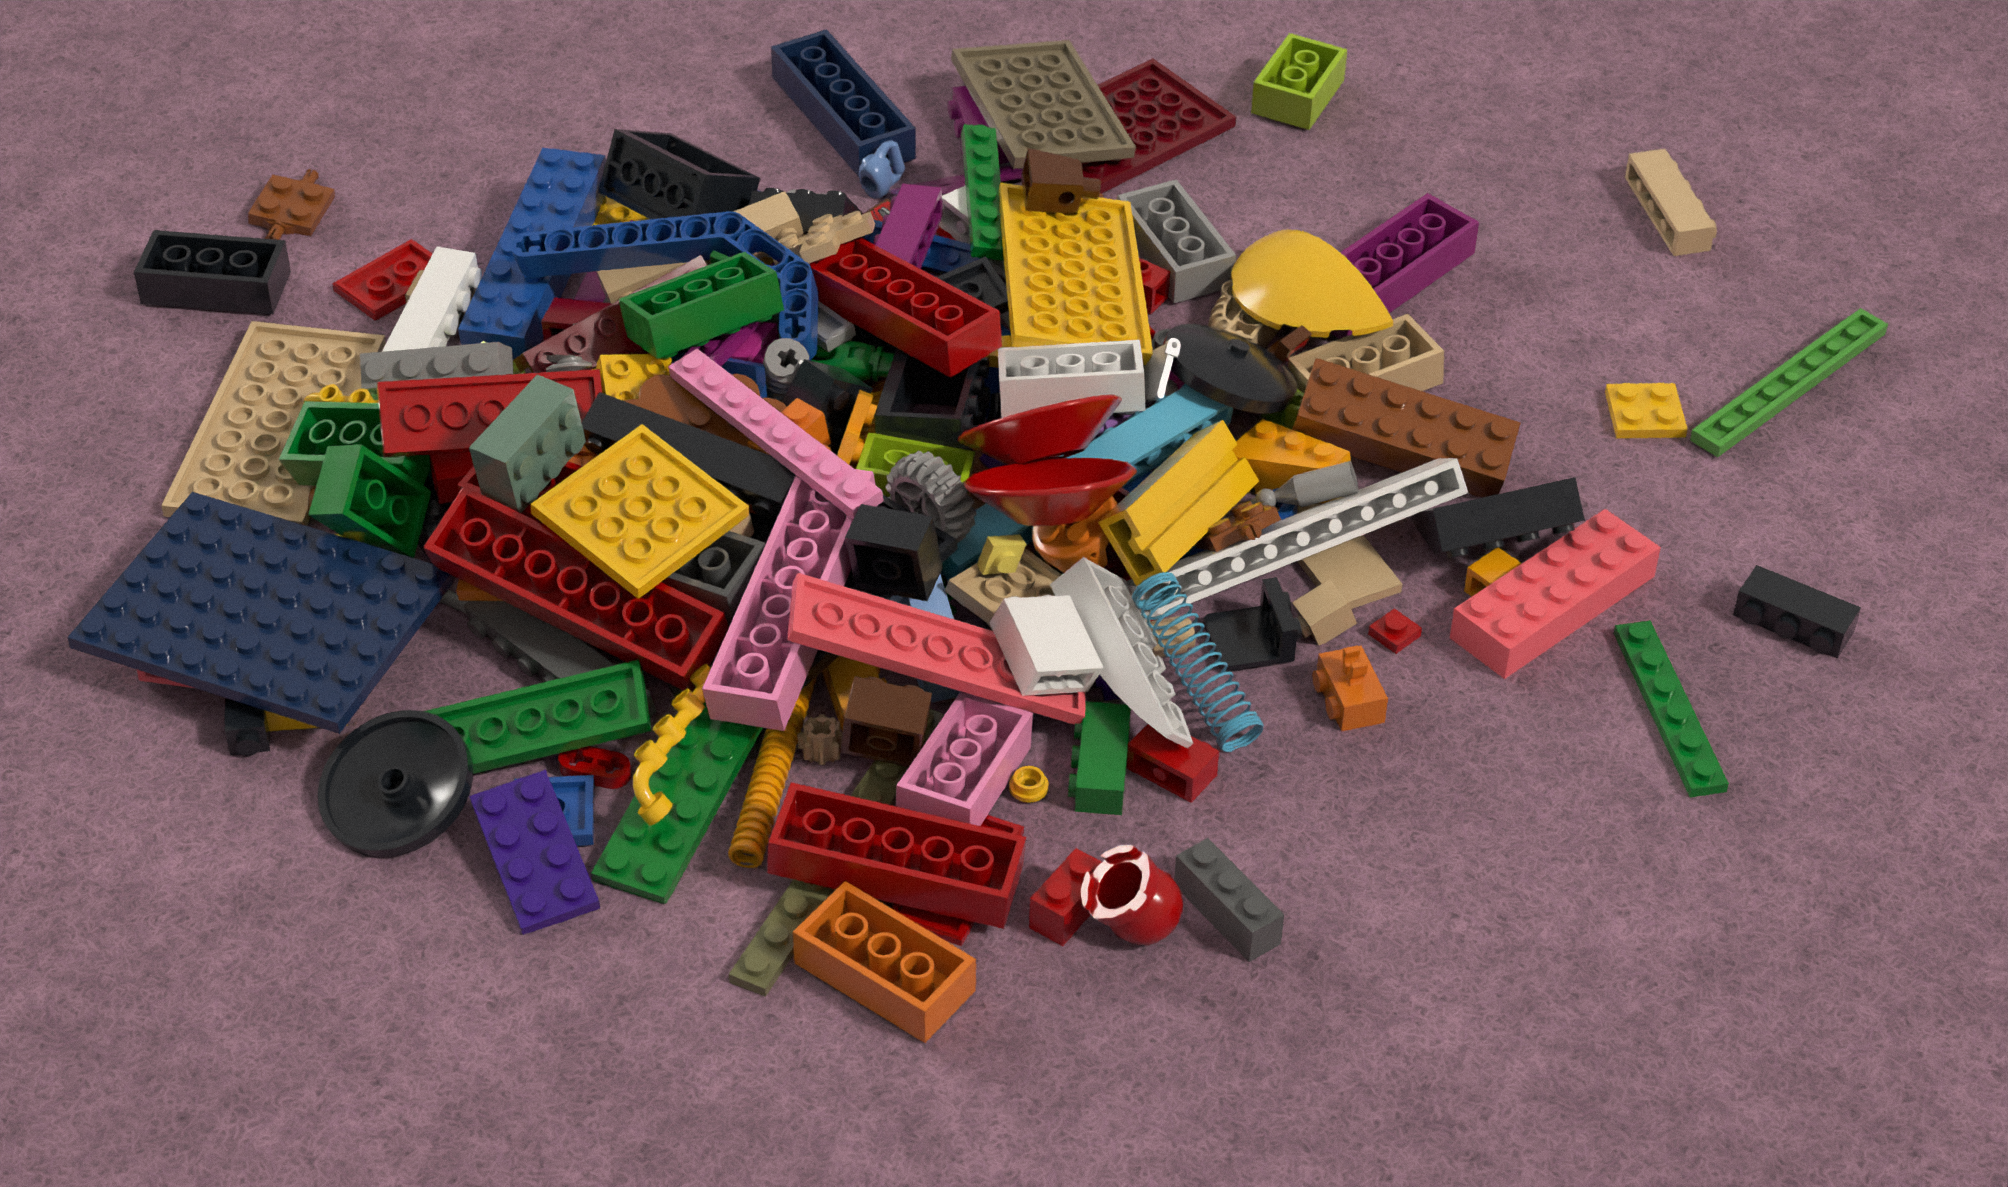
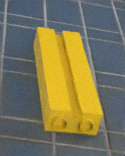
(1178, 503)

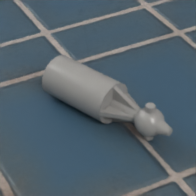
(1313, 487)

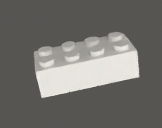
(1066, 372)

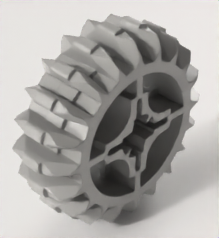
(934, 490)

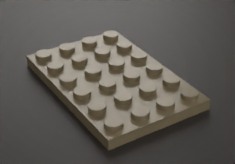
(1042, 101)

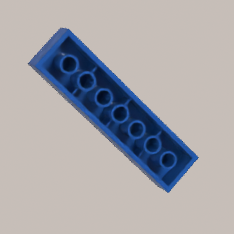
(506, 302)

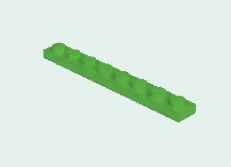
(1788, 382)

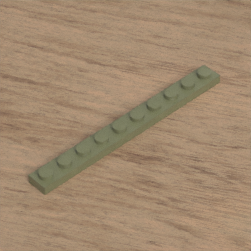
(773, 943)

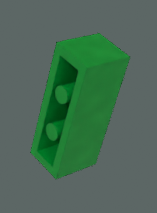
(1100, 758)

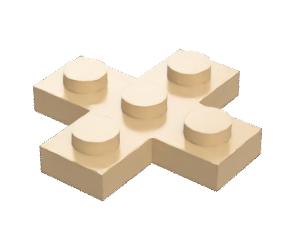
(827, 235)

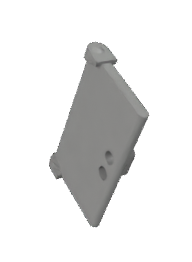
(1158, 370)

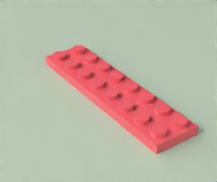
(914, 645)

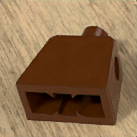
(1055, 183)

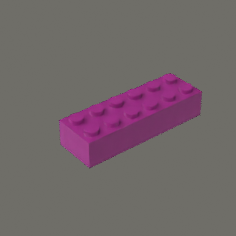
(1412, 250)

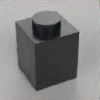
(246, 728)

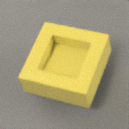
(1001, 554)

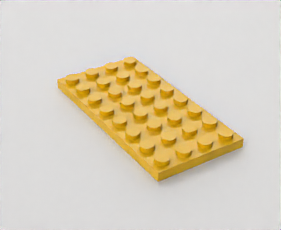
(1072, 273)

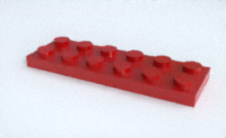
(455, 411)

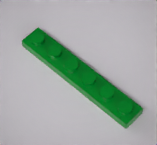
(982, 190)
(1671, 709)

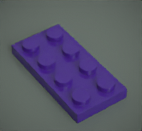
(534, 852)

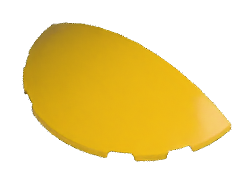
(1306, 283)

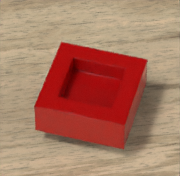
(1395, 631)

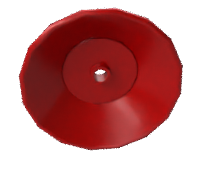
(1043, 432)
(1050, 489)

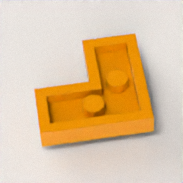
(862, 413)

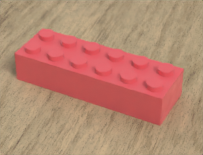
(1554, 593)

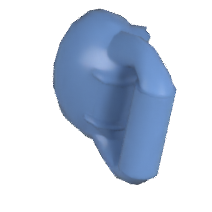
(876, 172)

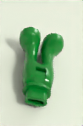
(857, 359)

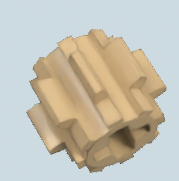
(821, 739)

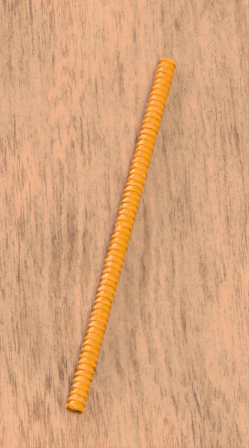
(775, 757)

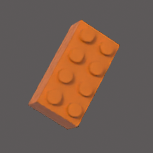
(884, 961)

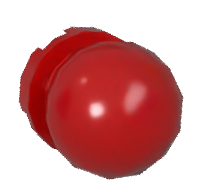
(1133, 896)

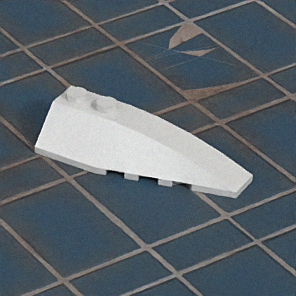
(1123, 646)

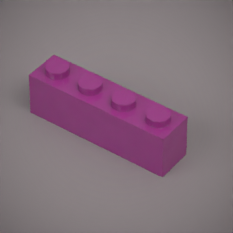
(911, 223)

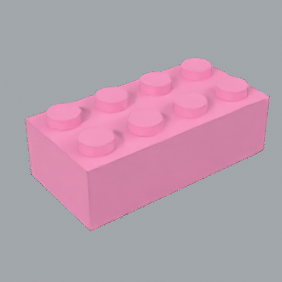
(967, 760)

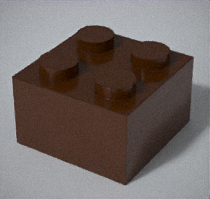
(885, 721)

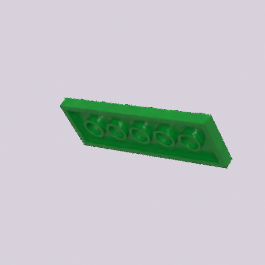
(552, 716)
(695, 780)

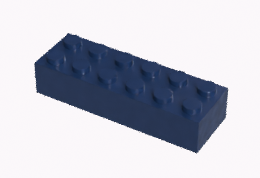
(840, 98)

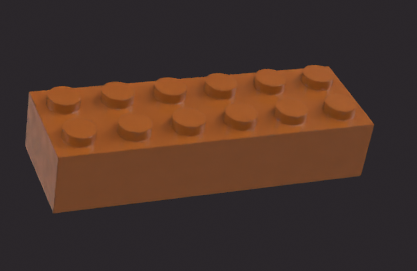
(1405, 426)

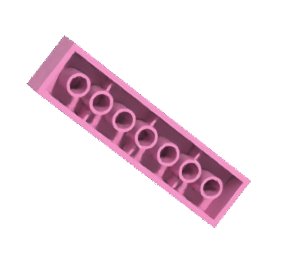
(756, 667)

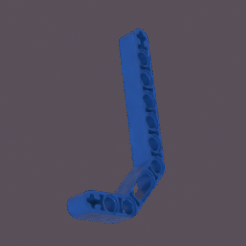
(673, 242)

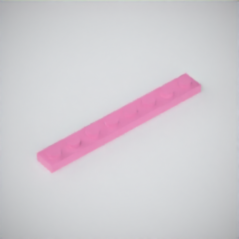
(775, 433)

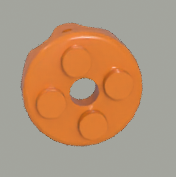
(1066, 545)

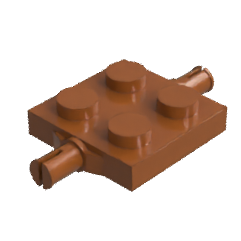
(291, 205)
(1243, 524)

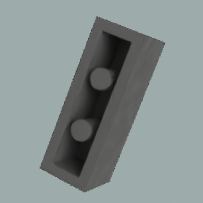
(1228, 899)

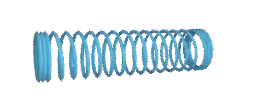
(1164, 596)

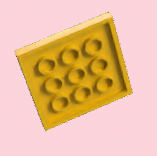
(639, 510)

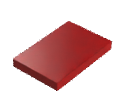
(384, 281)

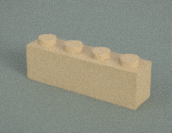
(1670, 202)

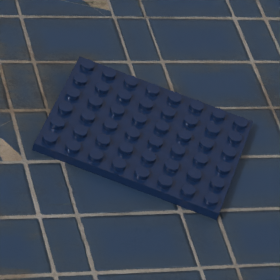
(263, 611)

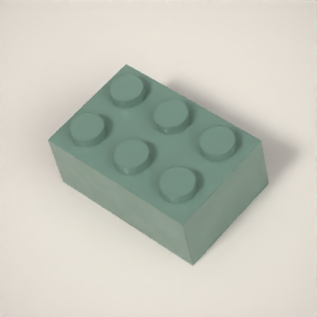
(528, 443)

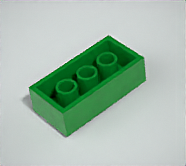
(701, 305)
(339, 425)

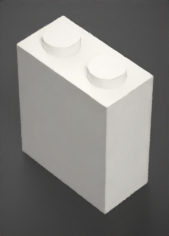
(1046, 645)

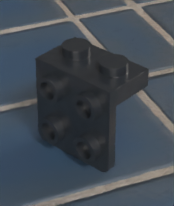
(1258, 633)

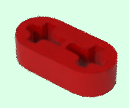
(597, 763)

